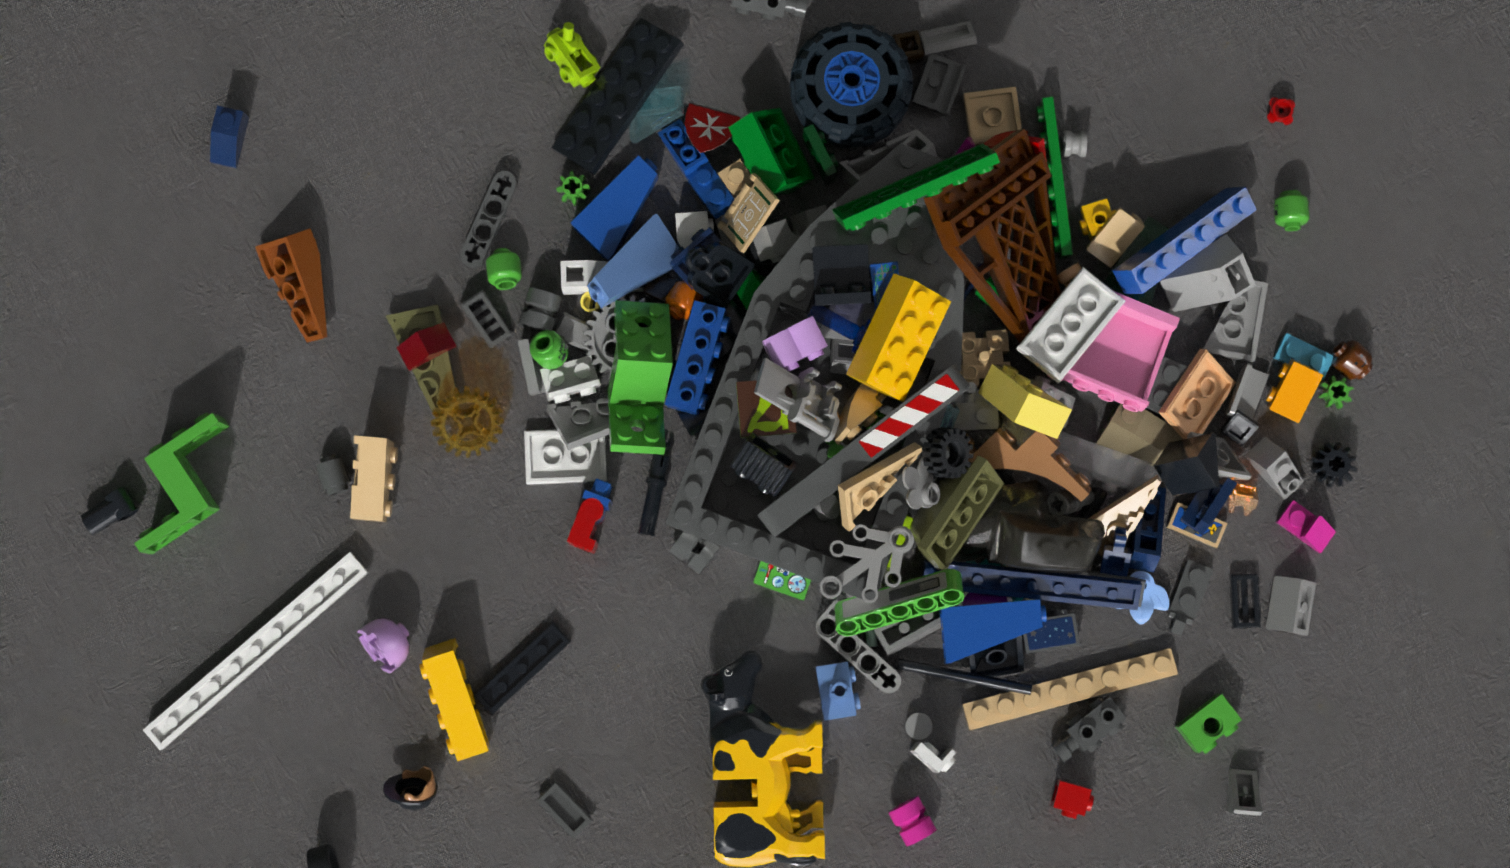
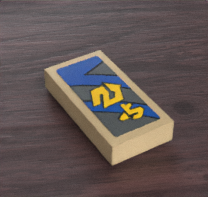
(1210, 537)

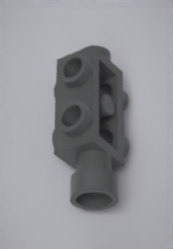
(771, 11)
(1095, 722)

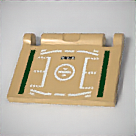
(748, 213)

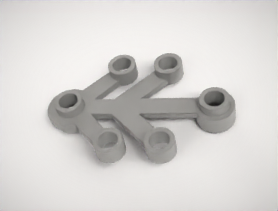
(870, 559)

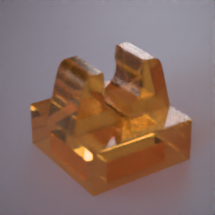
(1243, 496)

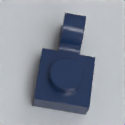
(1116, 557)

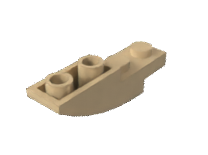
(858, 411)

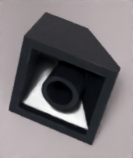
(999, 659)

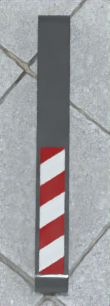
(864, 450)

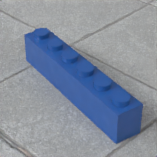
(1184, 240)

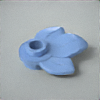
(1154, 598)

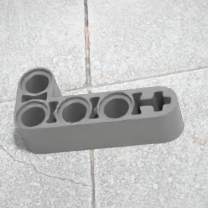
(860, 650)

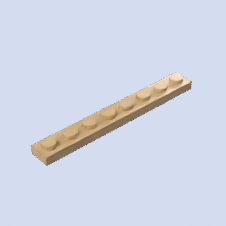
(1070, 689)

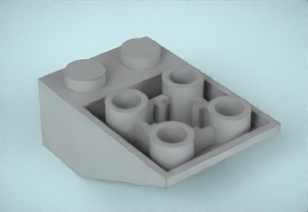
(1209, 277)

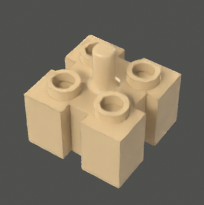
(981, 353)

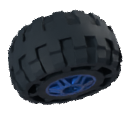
(844, 112)

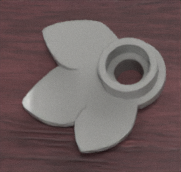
(920, 486)

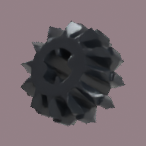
(1329, 454)

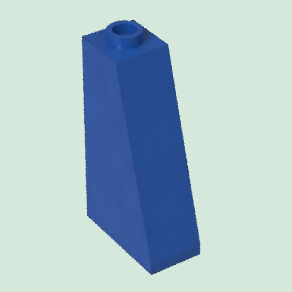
(615, 209)
(982, 626)

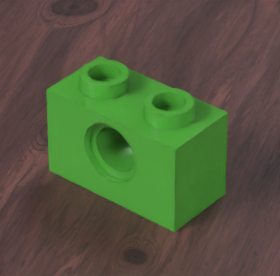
(1193, 725)

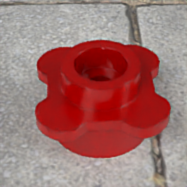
(1287, 107)

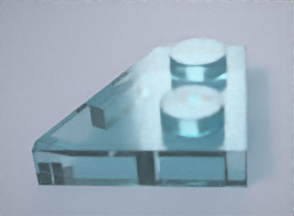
(658, 110)

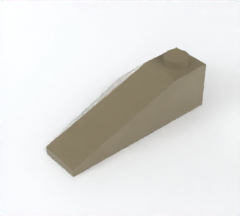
(1137, 434)

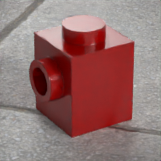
(1071, 799)

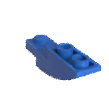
(696, 169)

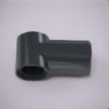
(116, 507)

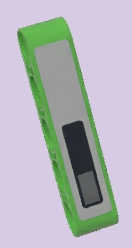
(900, 603)

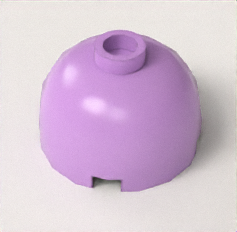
(385, 642)

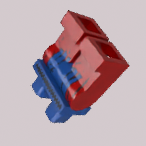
(590, 515)

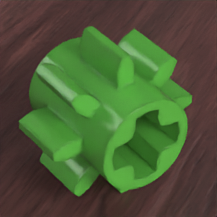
(567, 184)
(1343, 391)

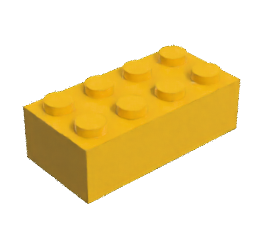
(898, 337)

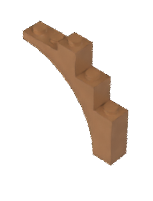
(1034, 456)

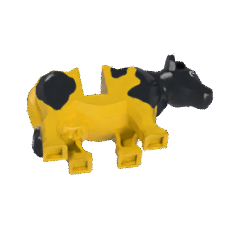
(753, 746)

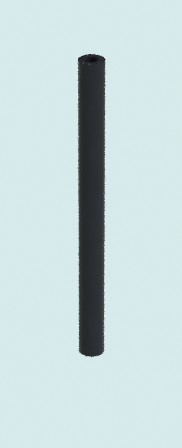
(964, 676)

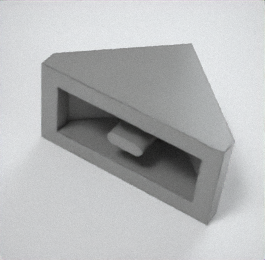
(1243, 792)

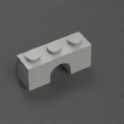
(776, 238)

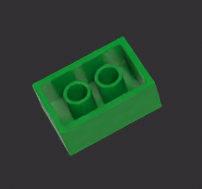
(771, 151)

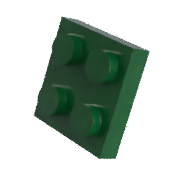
(825, 162)

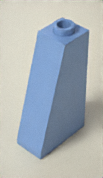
(635, 264)

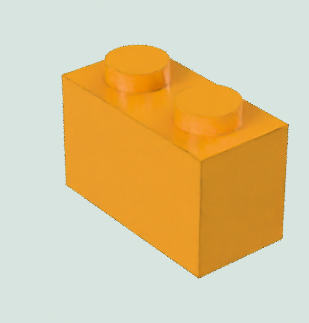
(1294, 390)

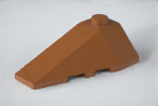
(297, 272)

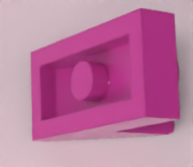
(1306, 526)

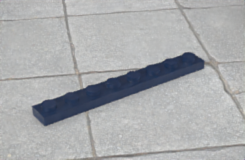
(1045, 585)

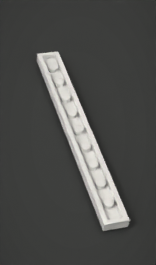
(255, 651)

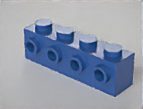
(696, 358)

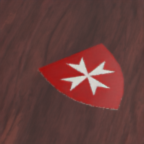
(708, 127)

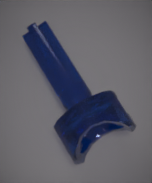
(839, 324)

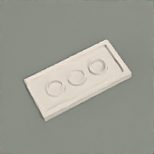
(1070, 325)

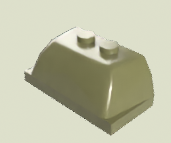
(962, 502)

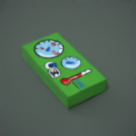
(781, 581)

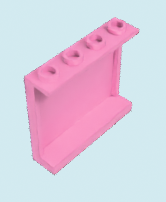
(1125, 355)

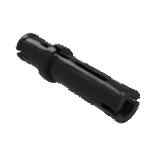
(654, 494)

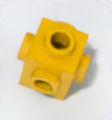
(1093, 213)

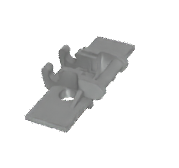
(807, 397)

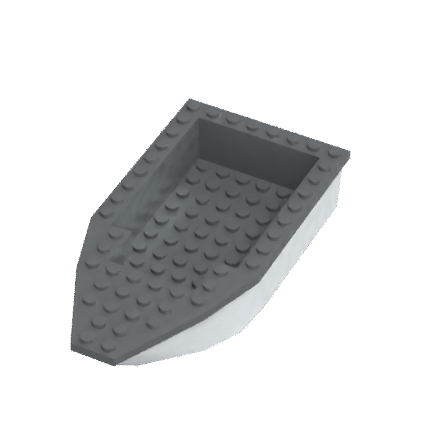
(724, 506)

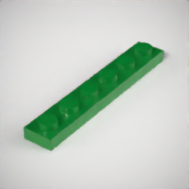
(1056, 189)

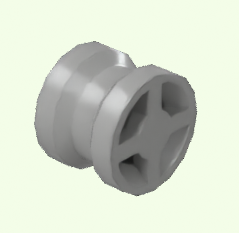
(1074, 143)

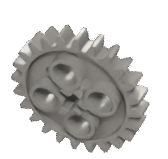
(602, 334)

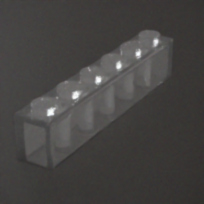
(1095, 461)

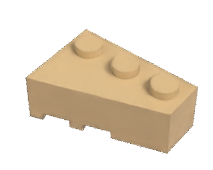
(373, 479)

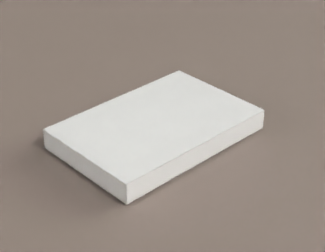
(552, 463)

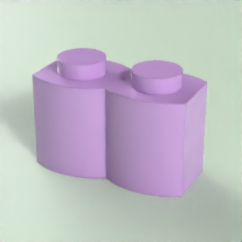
(795, 344)

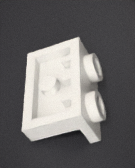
(569, 379)
(928, 755)

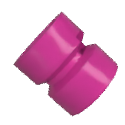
(912, 821)

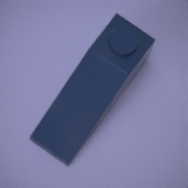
(1148, 534)

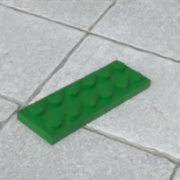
(910, 188)

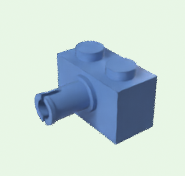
(836, 690)

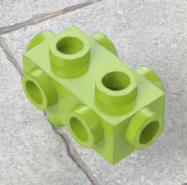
(571, 56)

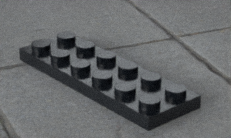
(617, 96)

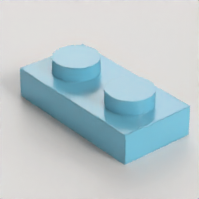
(1304, 353)

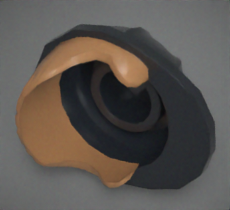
(412, 788)

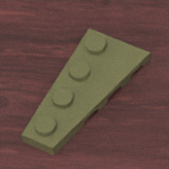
(437, 374)

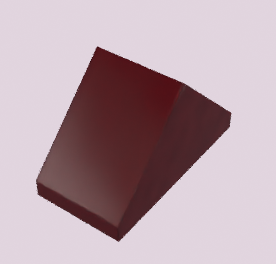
(426, 345)

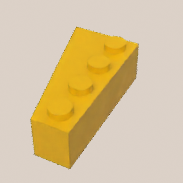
(454, 700)

